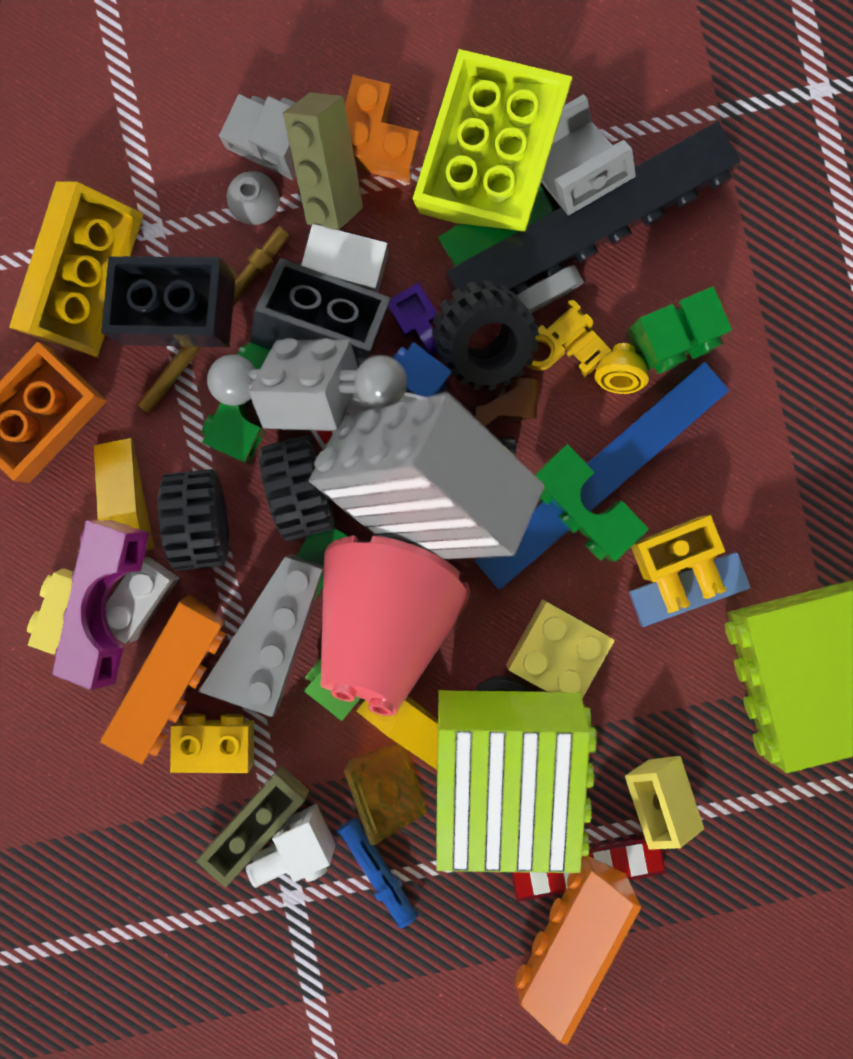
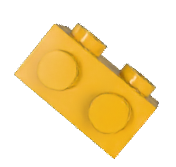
(212, 744)

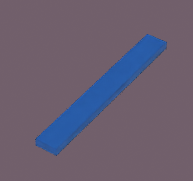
(614, 466)

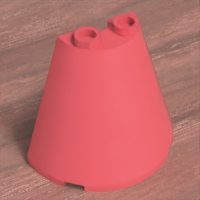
(384, 618)

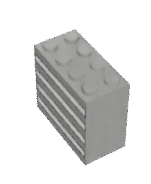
(429, 479)

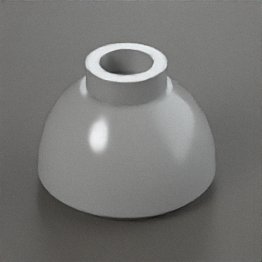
(252, 197)

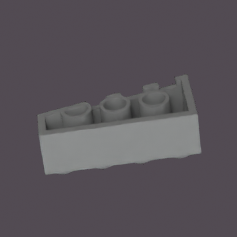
(264, 649)

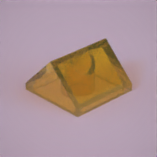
(384, 791)

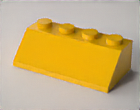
(69, 267)

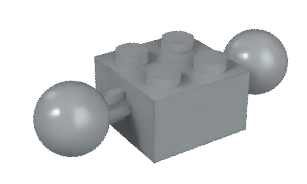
(307, 383)

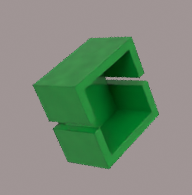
(671, 334)

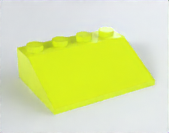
(491, 142)

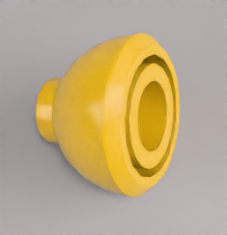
(622, 370)

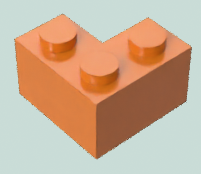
(375, 143)

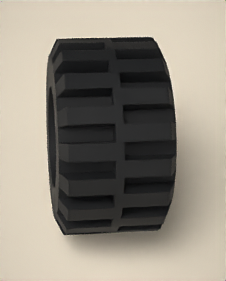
(502, 357)
(293, 501)
(193, 520)

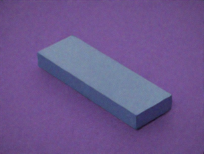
(651, 606)

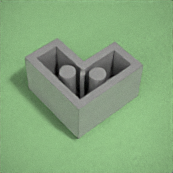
(259, 133)

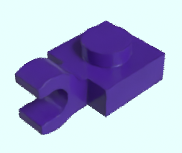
(414, 314)

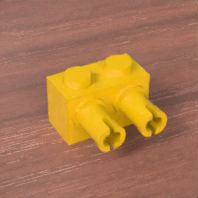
(682, 546)

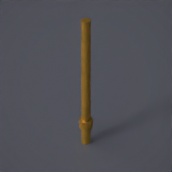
(259, 261)

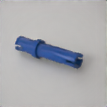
(386, 885)

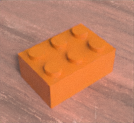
(41, 411)

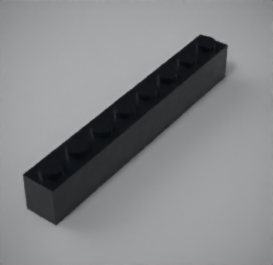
(559, 238)

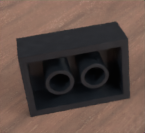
(169, 301)
(317, 307)

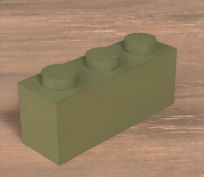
(323, 159)
(253, 826)

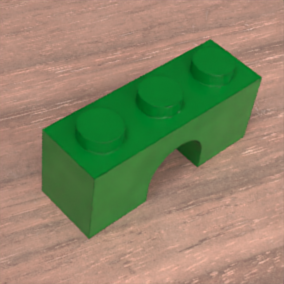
(229, 427)
(609, 532)

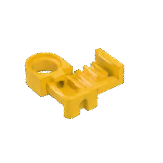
(573, 338)

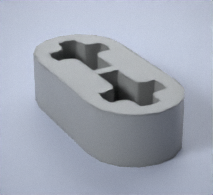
(551, 289)

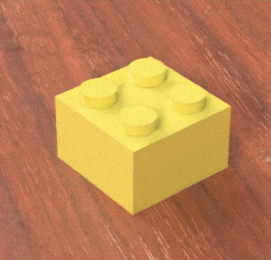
(559, 651)

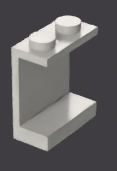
(583, 160)

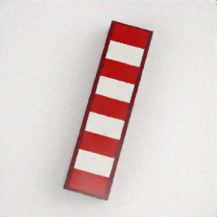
(625, 855)

